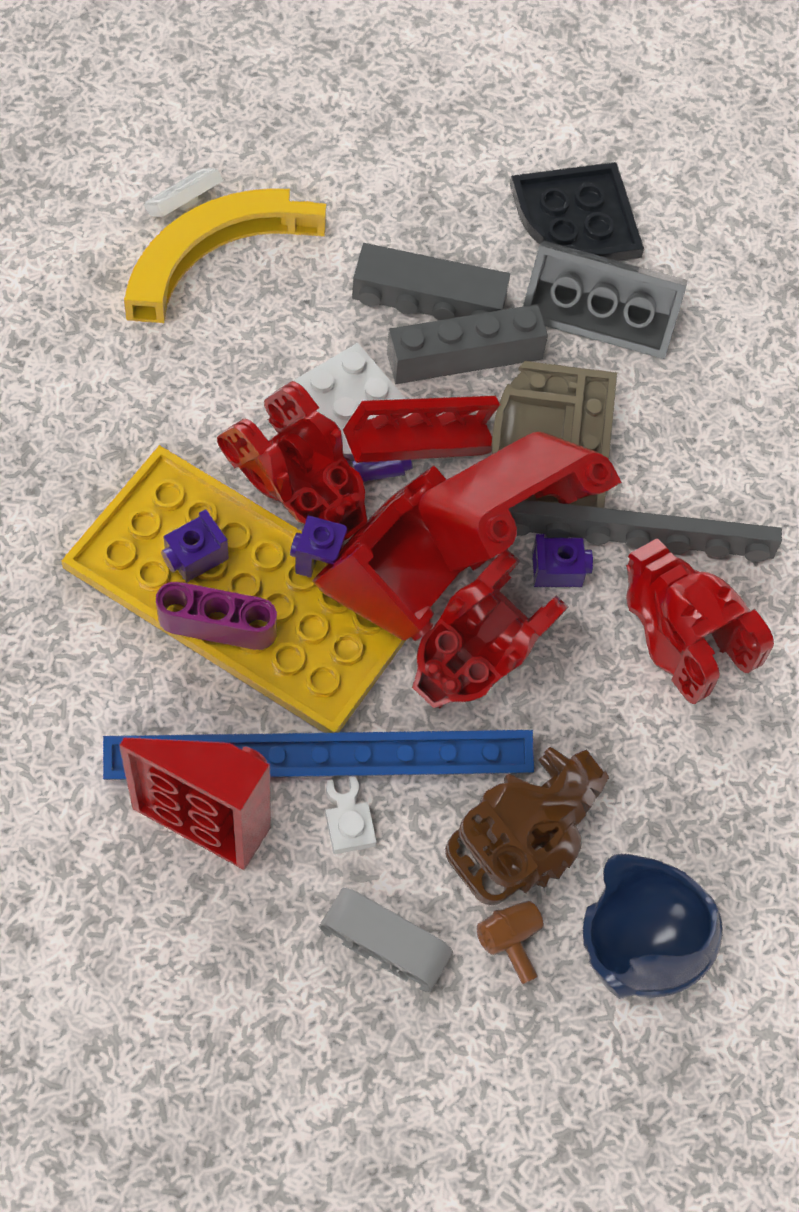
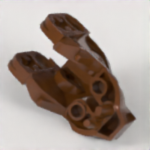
(519, 819)

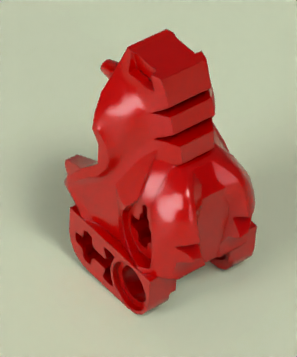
(300, 463)
(683, 608)
(479, 638)

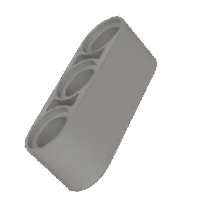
(386, 937)

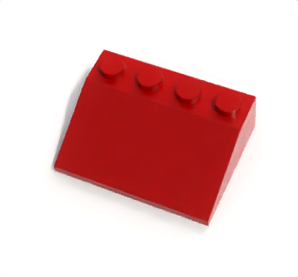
(202, 792)

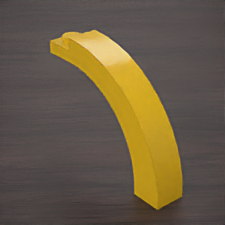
(203, 231)

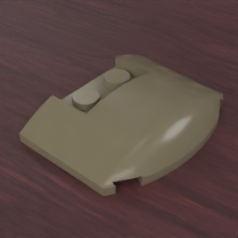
(562, 403)

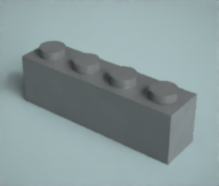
(426, 284)
(466, 344)

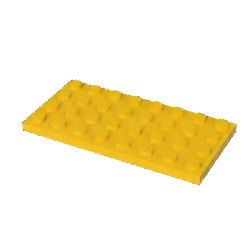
(322, 650)

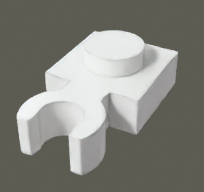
(349, 823)

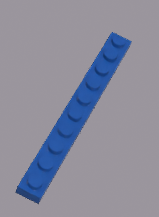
(367, 752)

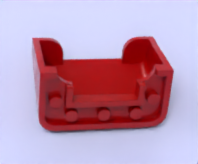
(471, 509)
(392, 565)

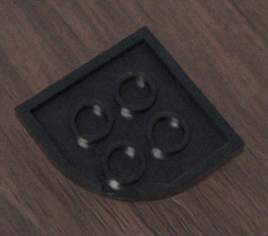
(579, 210)

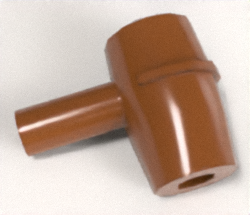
(506, 932)

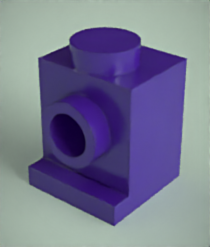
(195, 559)
(560, 562)

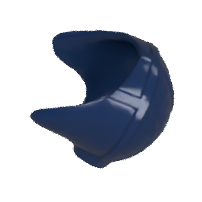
(650, 929)

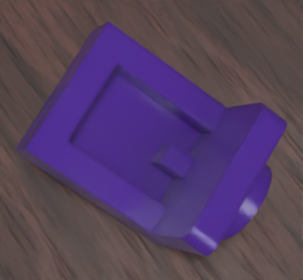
(318, 541)

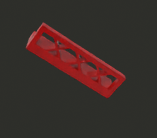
(423, 432)

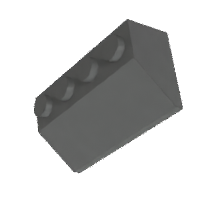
(605, 299)

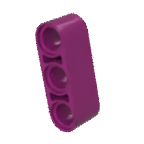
(203, 601)

